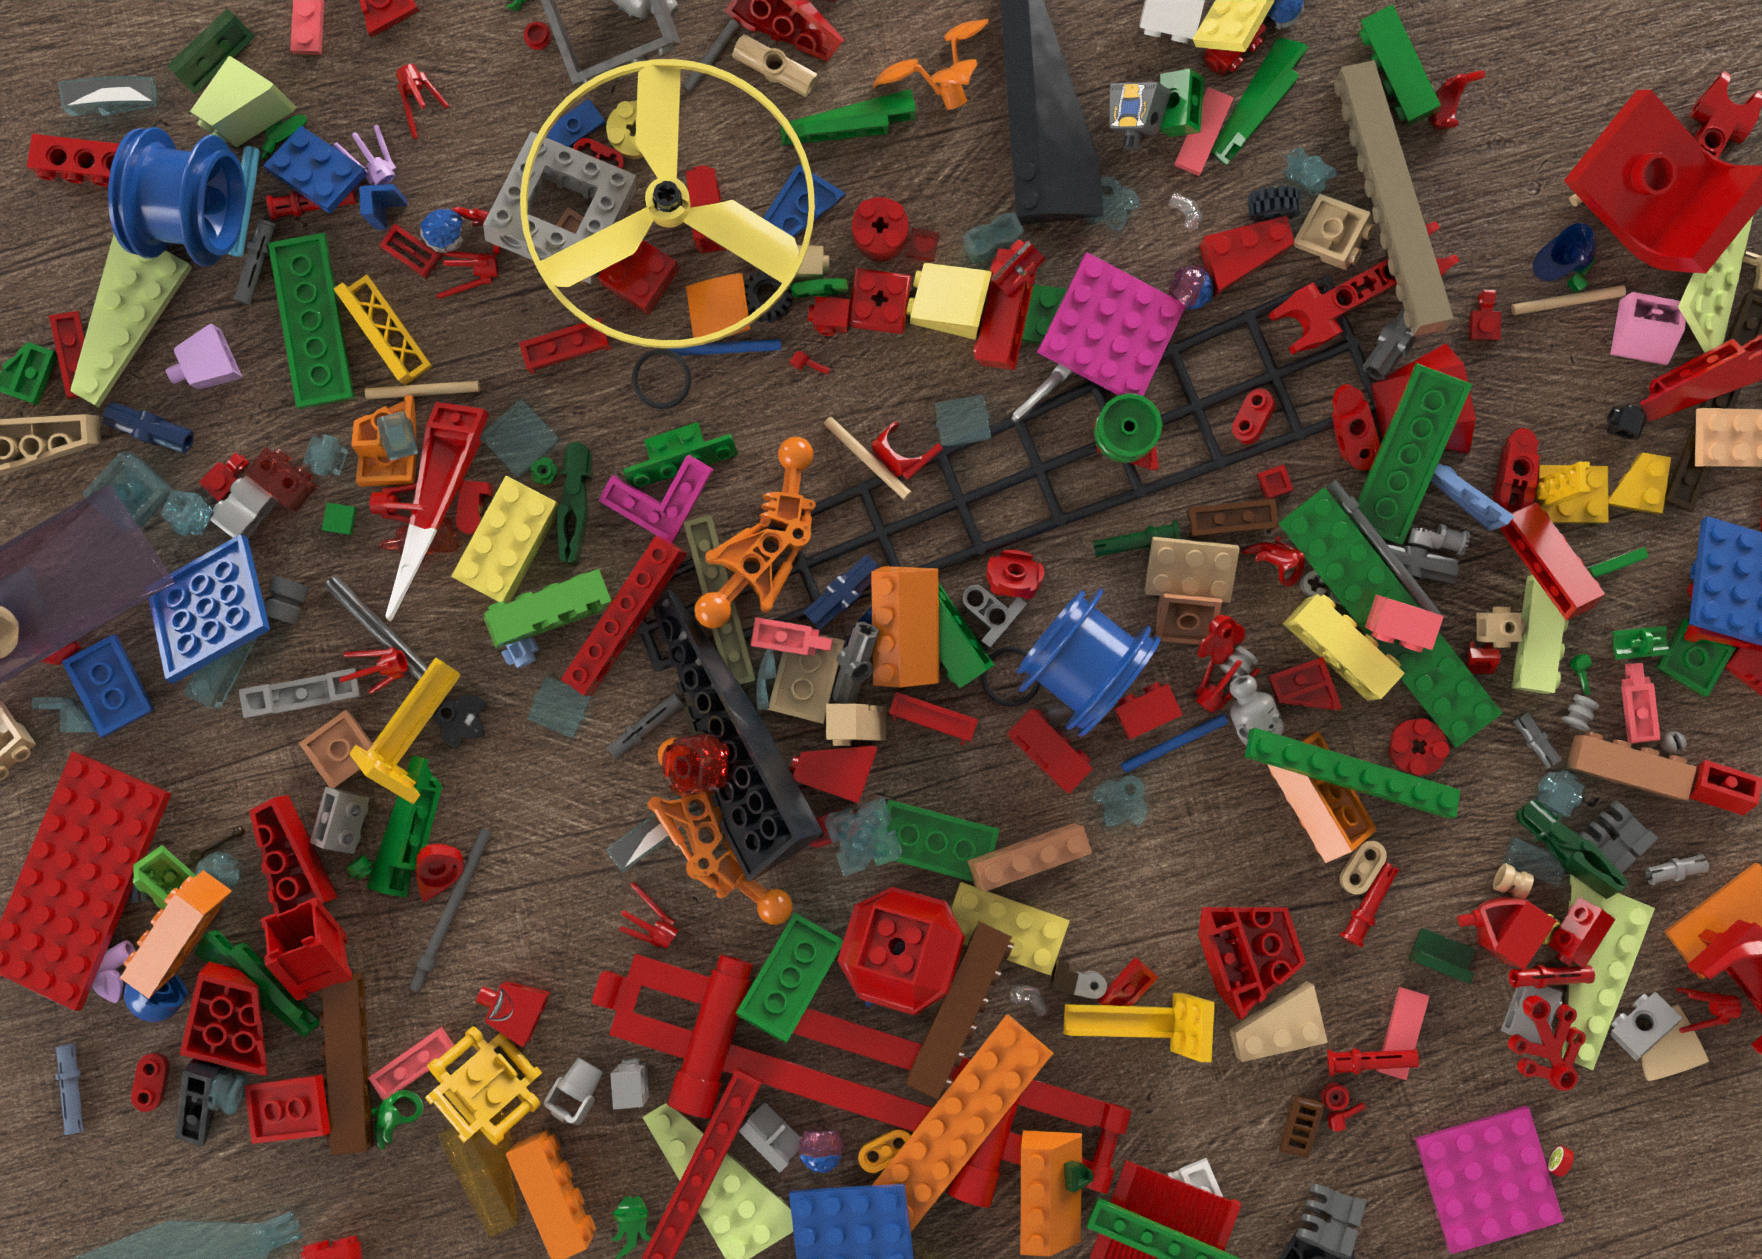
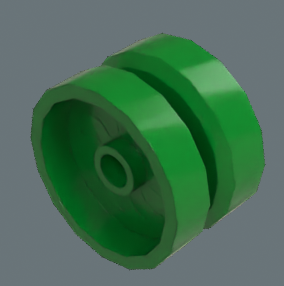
(1119, 413)

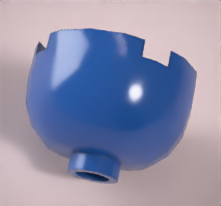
(160, 1005)

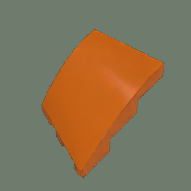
(373, 462)

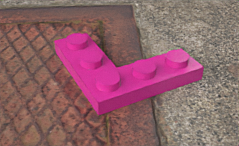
(658, 517)

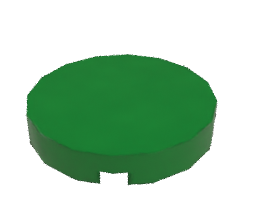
(819, 287)

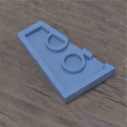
(1471, 500)

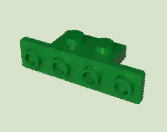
(670, 449)

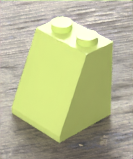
(240, 104)

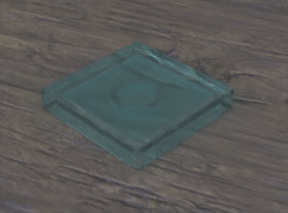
(519, 438)

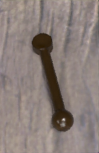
(197, 854)

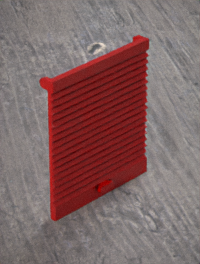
(1170, 1204)

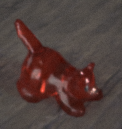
(441, 542)

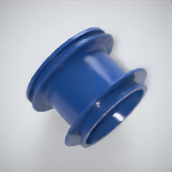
(176, 196)
(1087, 660)

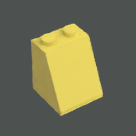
(949, 299)

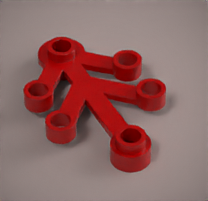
(1562, 1073)

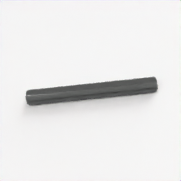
(374, 624)

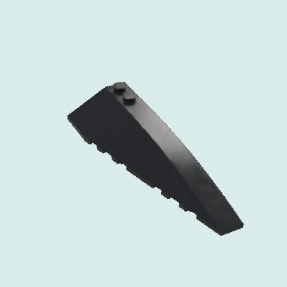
(1050, 142)
(761, 801)

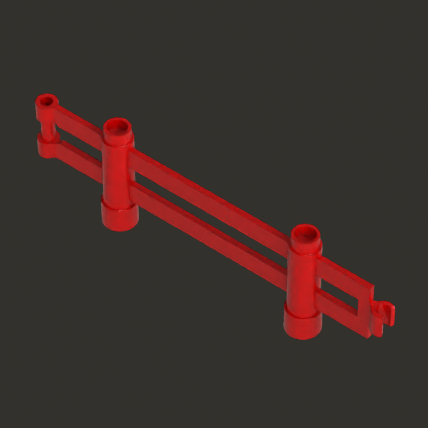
(710, 1051)

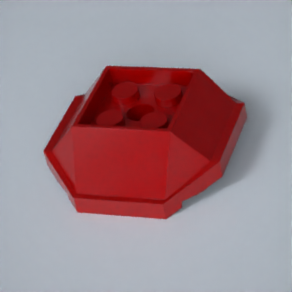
(923, 969)

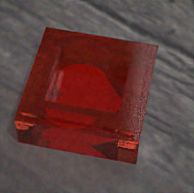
(923, 244)

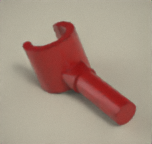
(801, 359)
(1336, 1120)

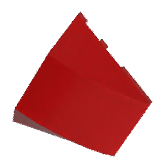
(1389, 392)
(1249, 952)

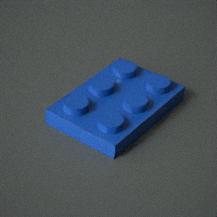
(315, 169)
(108, 686)

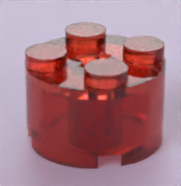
(696, 764)

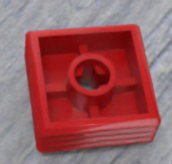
(891, 314)

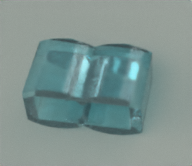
(984, 240)

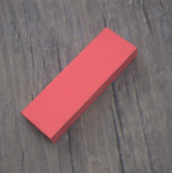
(1199, 145)
(1404, 1026)
(410, 1064)

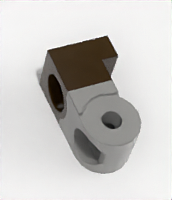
(1086, 984)

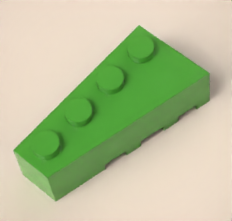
(547, 609)

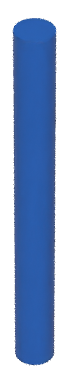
(730, 347)
(1174, 743)

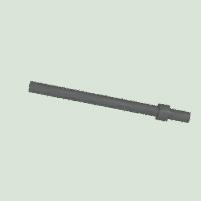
(1350, 506)
(427, 960)

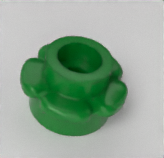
(549, 476)
(359, 867)

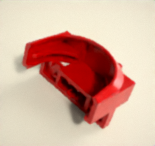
(1740, 955)

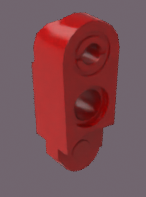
(1351, 406)
(1522, 449)

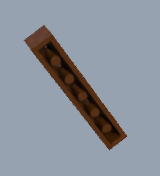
(958, 1010)
(347, 1066)

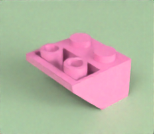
(1647, 328)

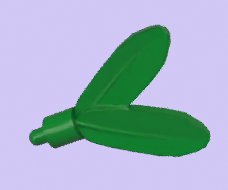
(280, 132)

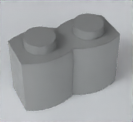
(243, 508)

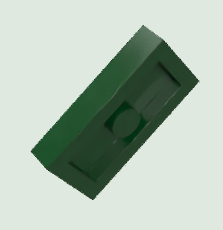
(1443, 955)

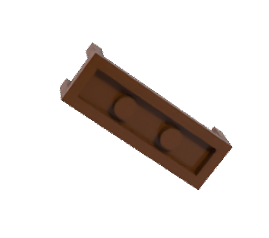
(1233, 517)

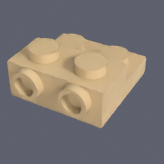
(1335, 232)
(14, 741)

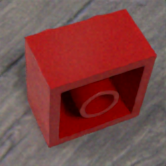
(641, 277)

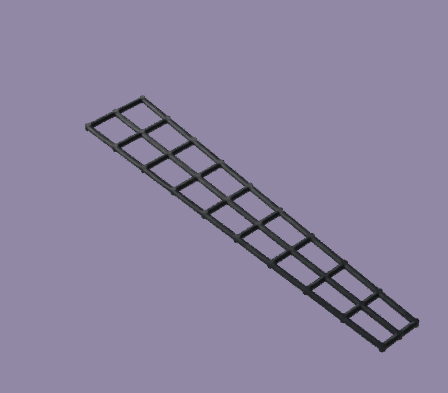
(1040, 469)

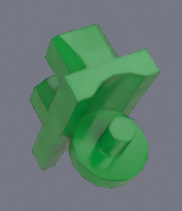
(1640, 642)

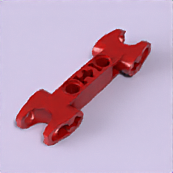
(1722, 118)
(1319, 312)

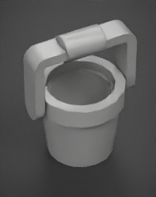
(578, 1083)

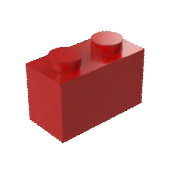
(1147, 711)
(1726, 787)

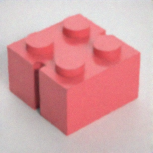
(1404, 622)

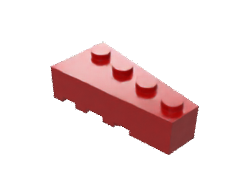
(288, 856)

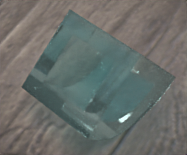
(397, 435)

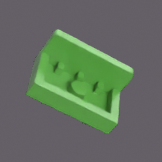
(159, 875)

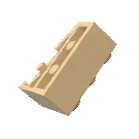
(855, 723)
(1282, 1027)

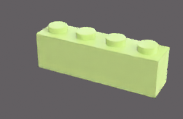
(1541, 642)

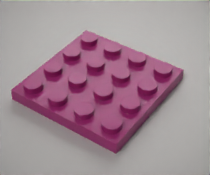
(1111, 327)
(1489, 1179)

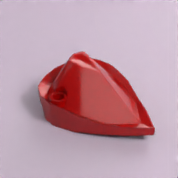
(436, 869)

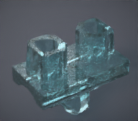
(1308, 171)

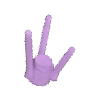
(379, 171)

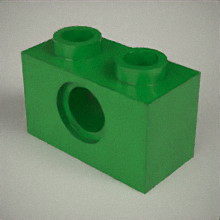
(1185, 103)

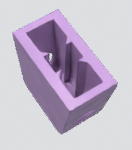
(204, 360)

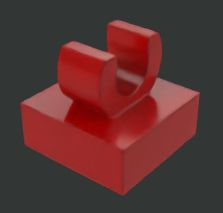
(1483, 659)

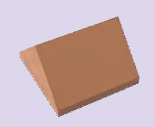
(1185, 617)

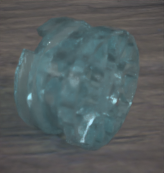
(227, 1092)

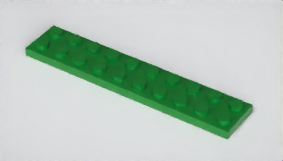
(1358, 574)

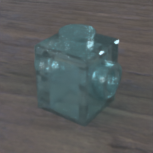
(325, 455)
(1560, 792)

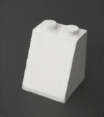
(1172, 17)

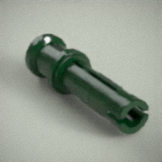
(1135, 540)

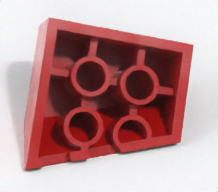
(226, 1021)

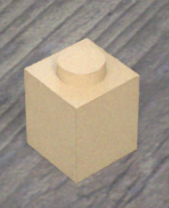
(813, 265)

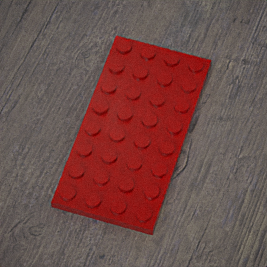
(77, 879)

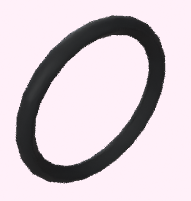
(680, 398)
(995, 698)

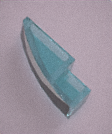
(107, 94)
(638, 843)

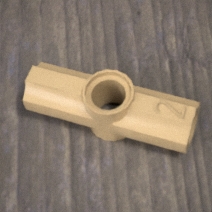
(760, 56)

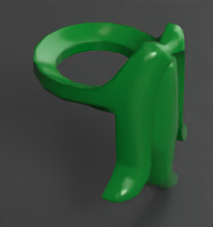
(389, 1117)
(631, 1219)

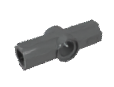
(1392, 344)
(1425, 565)
(855, 663)

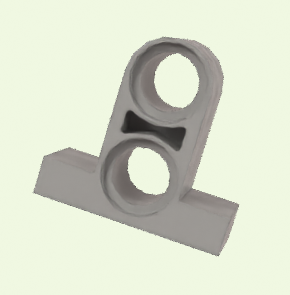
(989, 604)

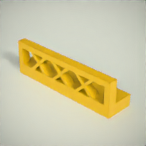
(373, 333)

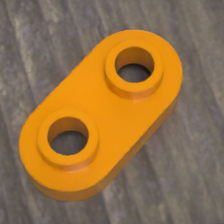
(884, 1147)

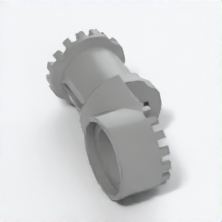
(1442, 538)

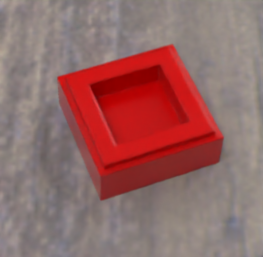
(1274, 482)

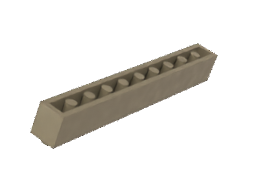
(1393, 199)

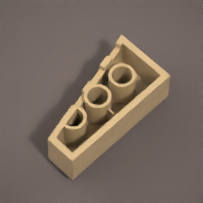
(42, 439)

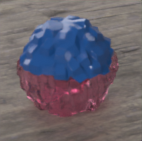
(1192, 286)
(820, 1150)

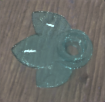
(1116, 204)
(1120, 805)

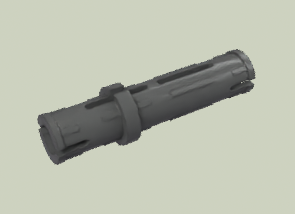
(257, 251)
(624, 743)

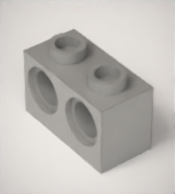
(630, 1084)

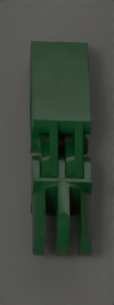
(576, 468)
(1575, 853)

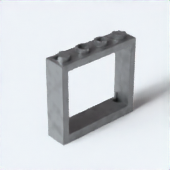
(660, 46)

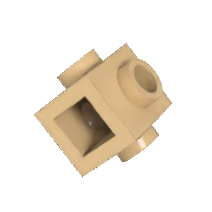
(1500, 627)

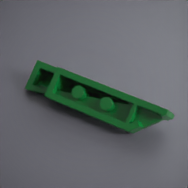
(1261, 97)
(854, 120)
(406, 833)
(273, 995)

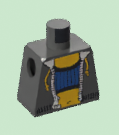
(1137, 110)

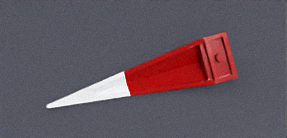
(447, 453)

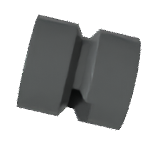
(285, 599)

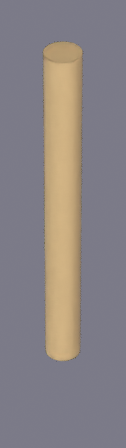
(1568, 300)
(422, 389)
(867, 458)

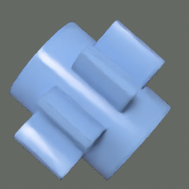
(521, 652)

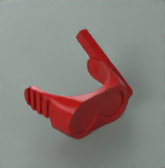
(1449, 97)
(895, 463)

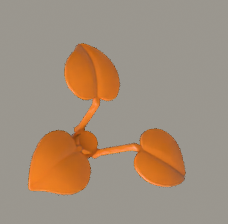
(949, 78)

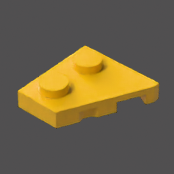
(1643, 485)

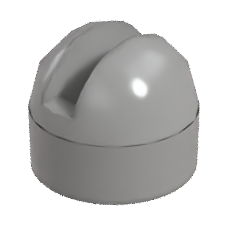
(1669, 745)

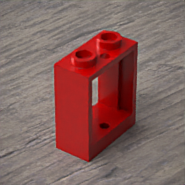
(703, 190)

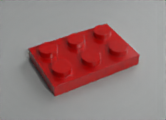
(287, 1109)

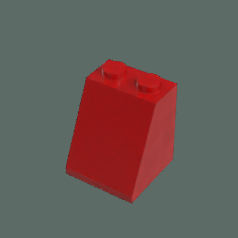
(835, 770)

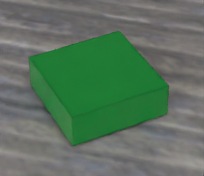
(339, 519)

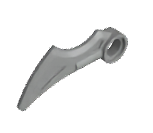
(1058, 375)

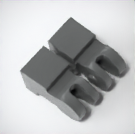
(1629, 840)
(1343, 1215)

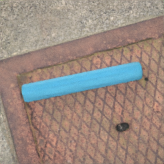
(249, 166)

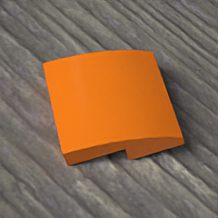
(717, 304)

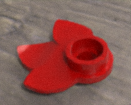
(1222, 639)

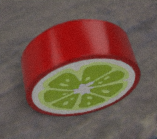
(1560, 1161)

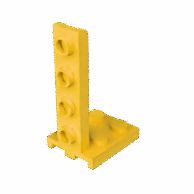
(1574, 493)
(383, 756)
(1185, 1023)

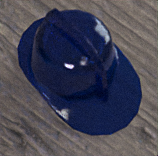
(1568, 252)

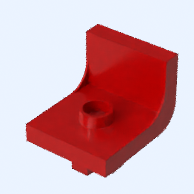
(1663, 189)

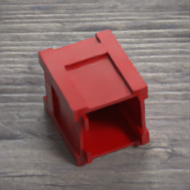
(306, 949)

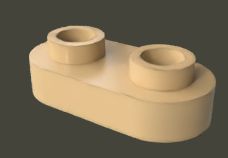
(1365, 869)

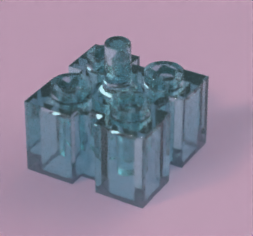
(863, 836)

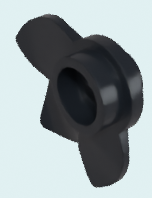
(463, 720)

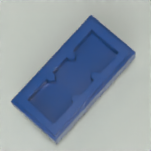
(577, 124)

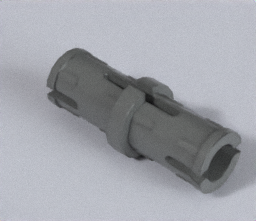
(1537, 739)

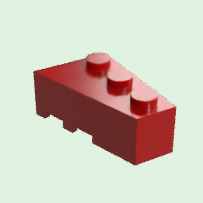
(1243, 250)
(1049, 750)

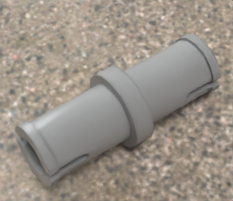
(1676, 869)

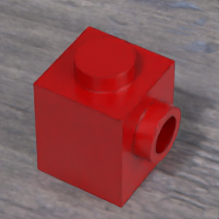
(829, 315)

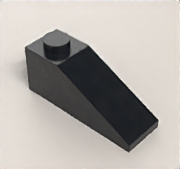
(193, 1114)

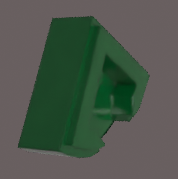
(1077, 1176)

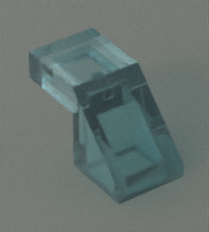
(72, 715)

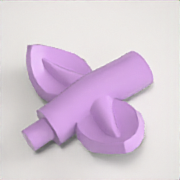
(108, 981)

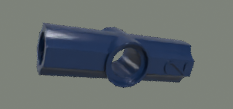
(148, 427)
(841, 593)

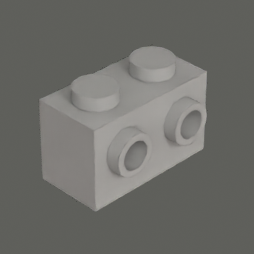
(340, 820)

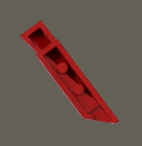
(1705, 378)

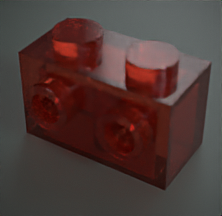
(281, 479)

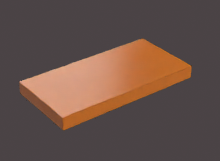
(1734, 901)

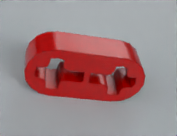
(601, 151)

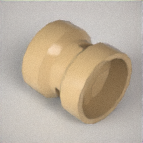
(1513, 882)

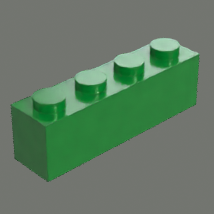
(1399, 66)
(958, 645)

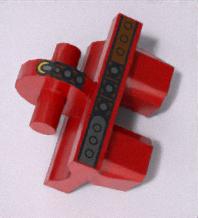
(1017, 268)

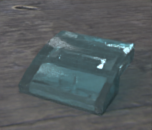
(765, 671)

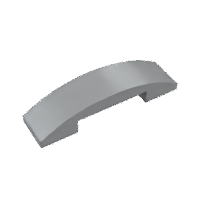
(298, 694)

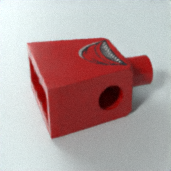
(514, 1009)

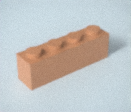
(1631, 767)
(1029, 857)

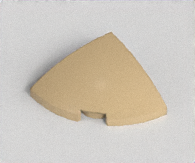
(1674, 1052)

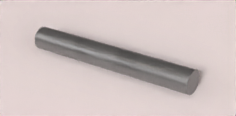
(712, 54)

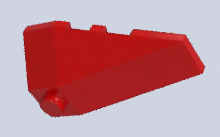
(788, 21)

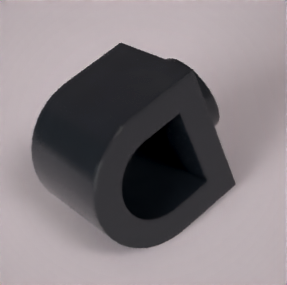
(1626, 422)

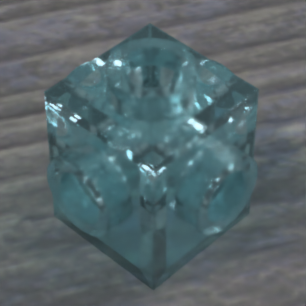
(186, 513)
(221, 867)

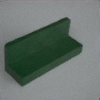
(210, 50)

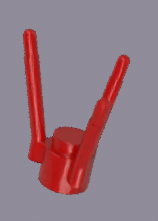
(412, 83)
(483, 266)
(386, 504)
(392, 664)
(1211, 697)
(661, 933)
(1720, 1005)

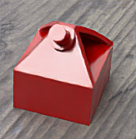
(1509, 929)

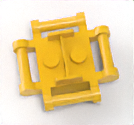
(483, 1086)

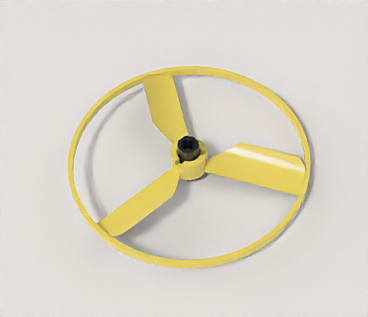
(669, 200)

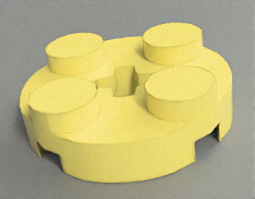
(618, 132)

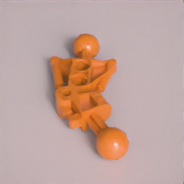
(782, 510)
(722, 873)

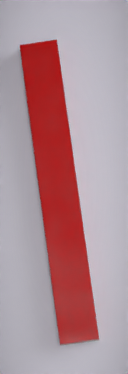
(703, 1166)

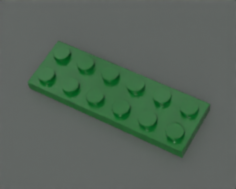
(311, 321)
(1411, 451)

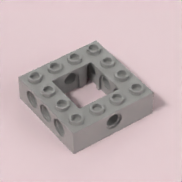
(604, 183)

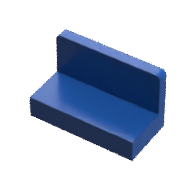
(375, 200)

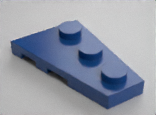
(791, 206)

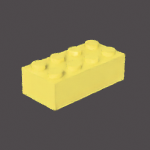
(506, 540)
(1344, 647)

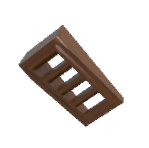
(1314, 1119)

